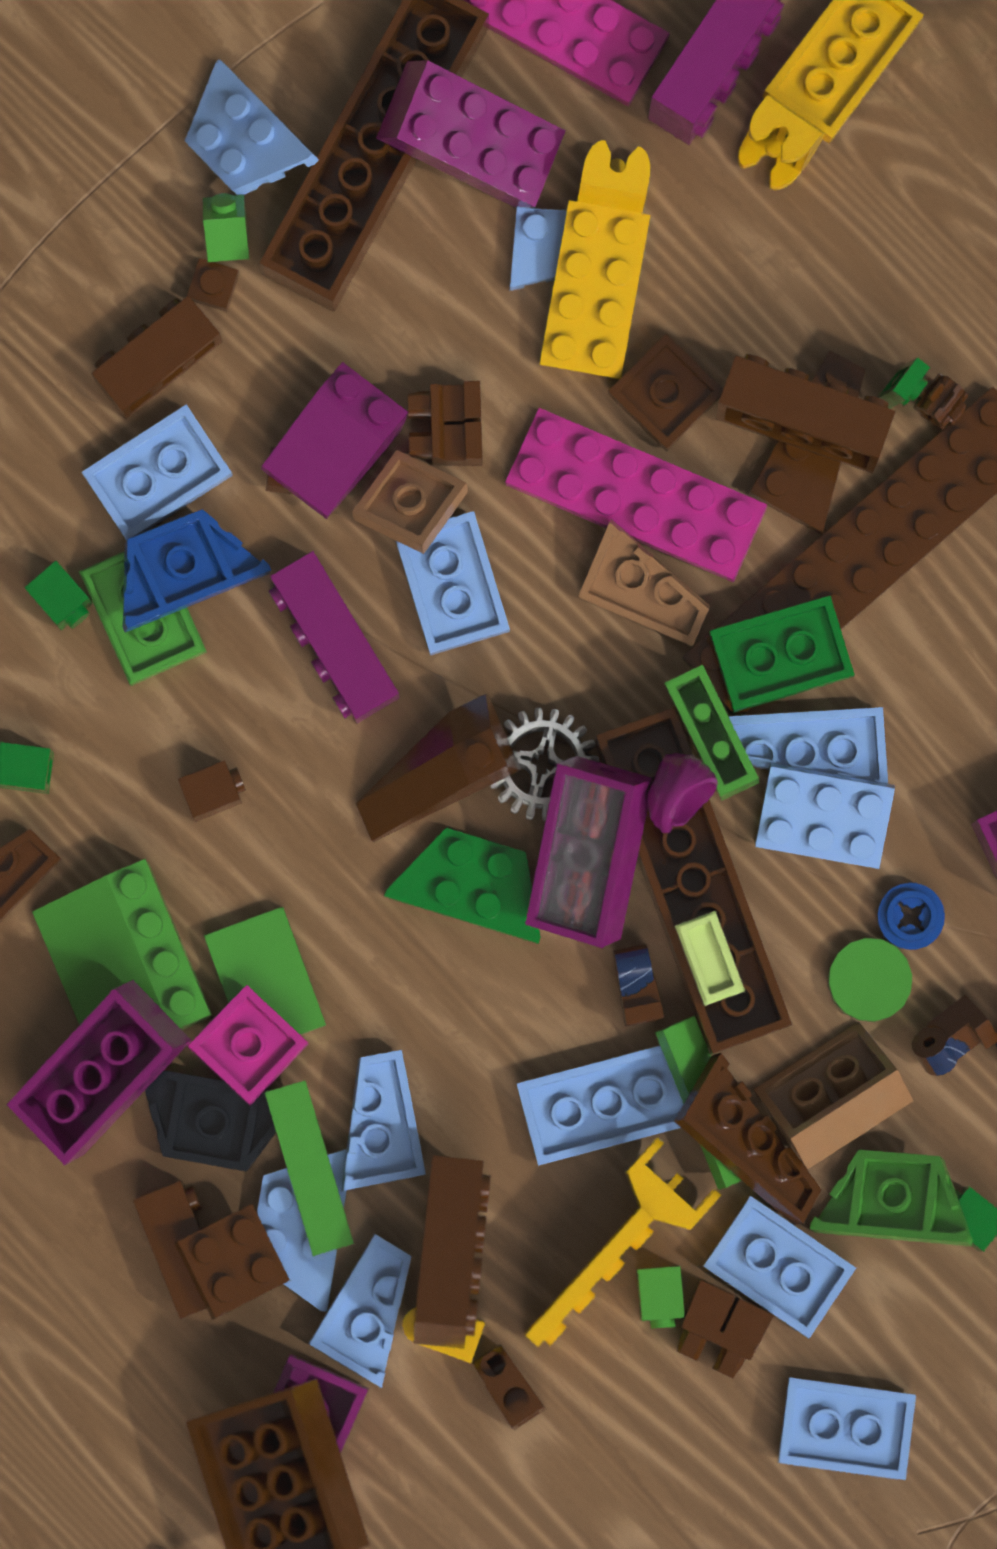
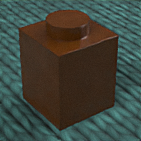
(212, 790)

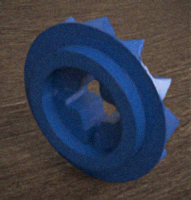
(911, 896)

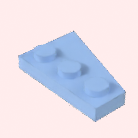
(365, 1311)

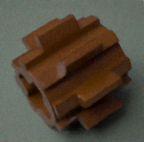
(941, 401)

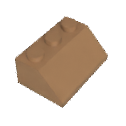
(834, 1095)

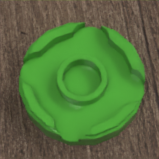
(870, 980)

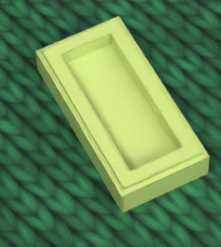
(709, 958)

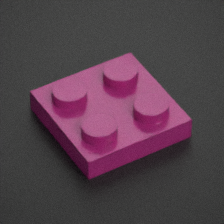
(248, 1045)

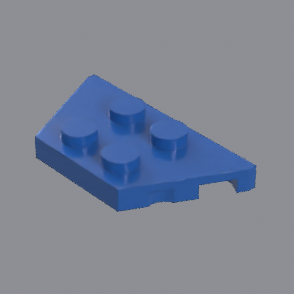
(182, 567)

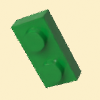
(905, 383)

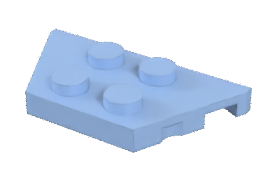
(242, 135)
(281, 1218)

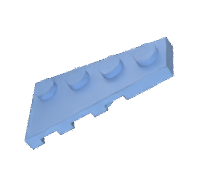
(822, 741)

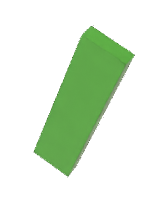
(687, 1057)
(309, 1168)

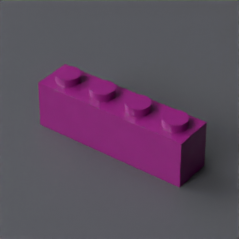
(334, 637)

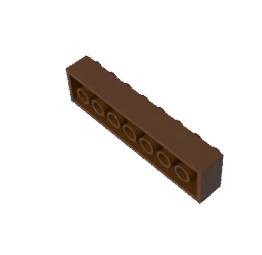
(356, 173)
(693, 876)

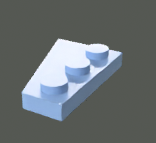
(536, 245)
(382, 1126)

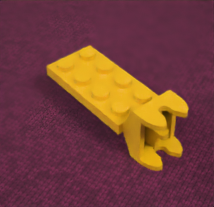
(825, 82)
(599, 266)
(654, 1202)

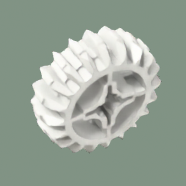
(550, 729)

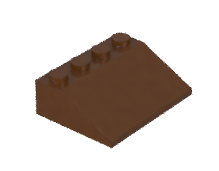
(278, 1473)

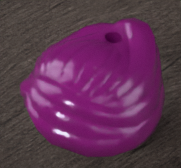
(679, 790)

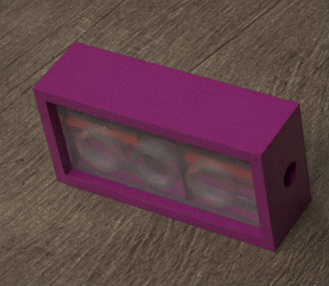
(589, 851)

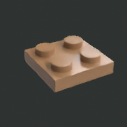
(410, 501)

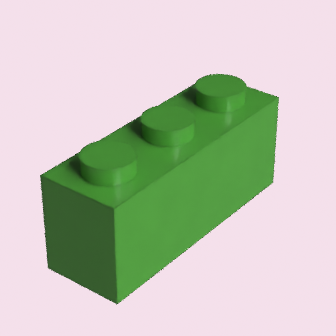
(712, 731)

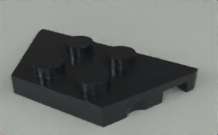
(208, 1121)

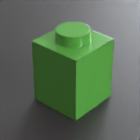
(225, 227)
(660, 1295)

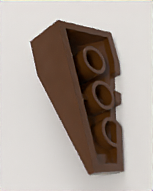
(448, 764)

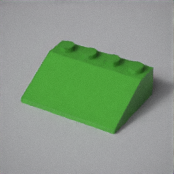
(120, 934)

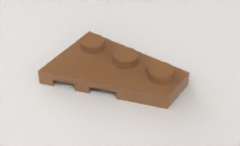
(641, 588)

